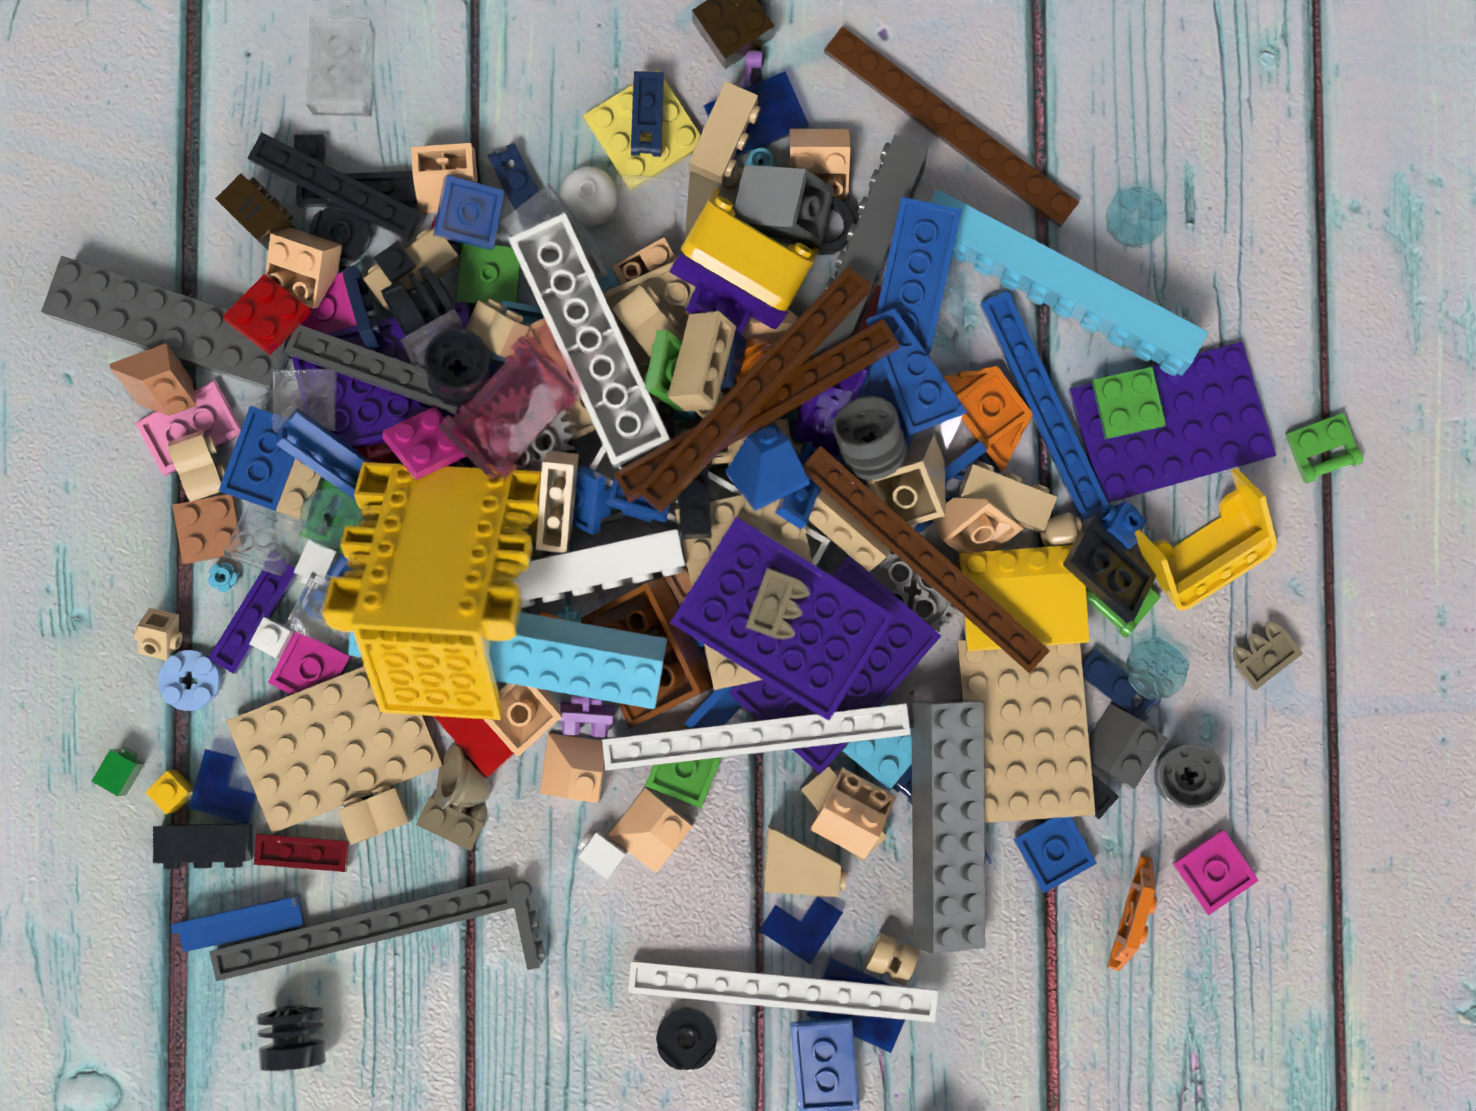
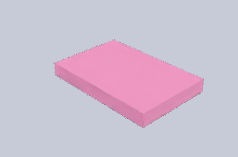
(211, 414)

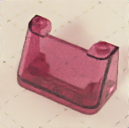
(511, 409)

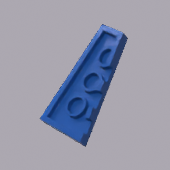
(915, 380)

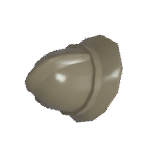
(460, 781)

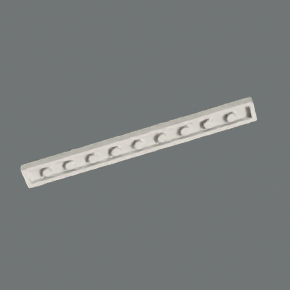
(756, 737)
(783, 991)

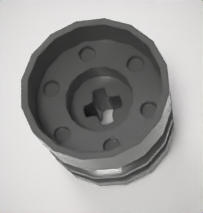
(870, 438)
(1203, 787)

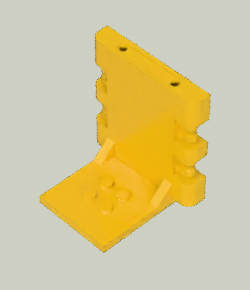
(434, 583)

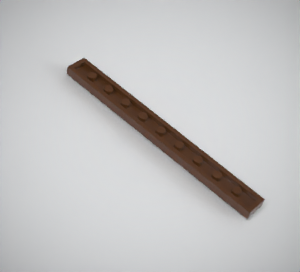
(951, 127)
(800, 387)
(754, 389)
(924, 559)

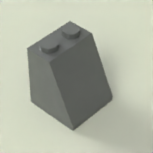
(784, 203)

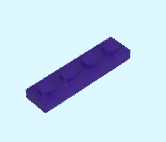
(259, 603)

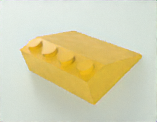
(1033, 590)

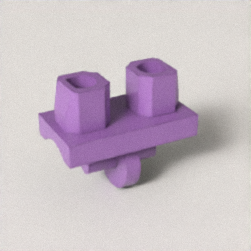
(586, 711)

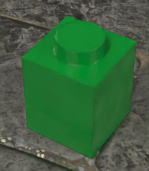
(118, 771)

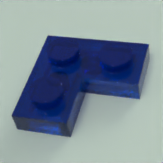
(213, 791)
(805, 936)

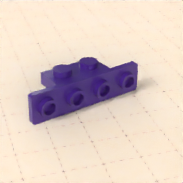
(716, 294)
(817, 414)

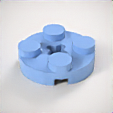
(176, 692)

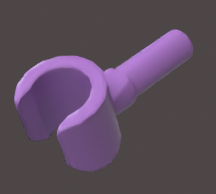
(752, 60)

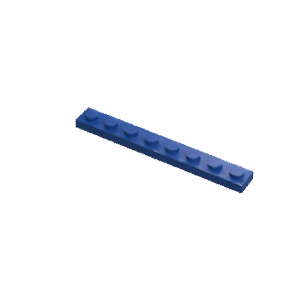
(1045, 405)

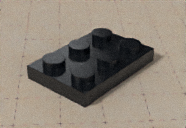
(1109, 570)

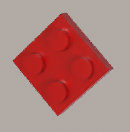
(267, 314)

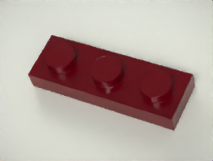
(301, 852)

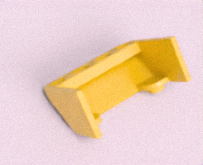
(747, 255)
(1217, 551)

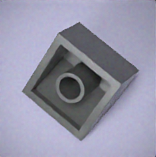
(1124, 746)

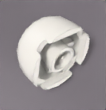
(589, 195)

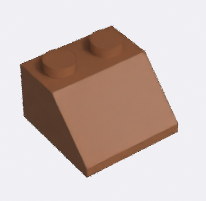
(156, 380)

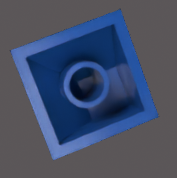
(766, 468)

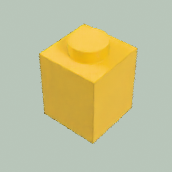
(170, 791)

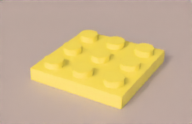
(612, 128)

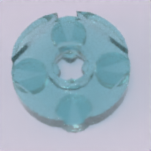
(1151, 209)
(313, 521)
(1171, 663)

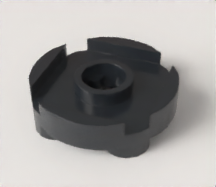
(356, 228)
(668, 1038)

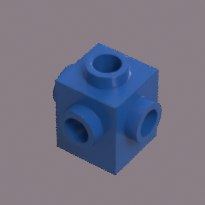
(1122, 522)

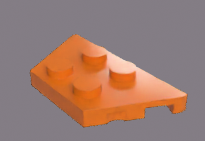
(994, 411)
(1138, 906)

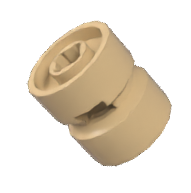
(881, 958)

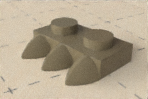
(774, 604)
(1266, 656)
(453, 822)

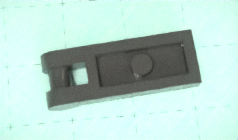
(527, 923)

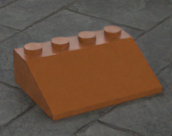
(649, 612)

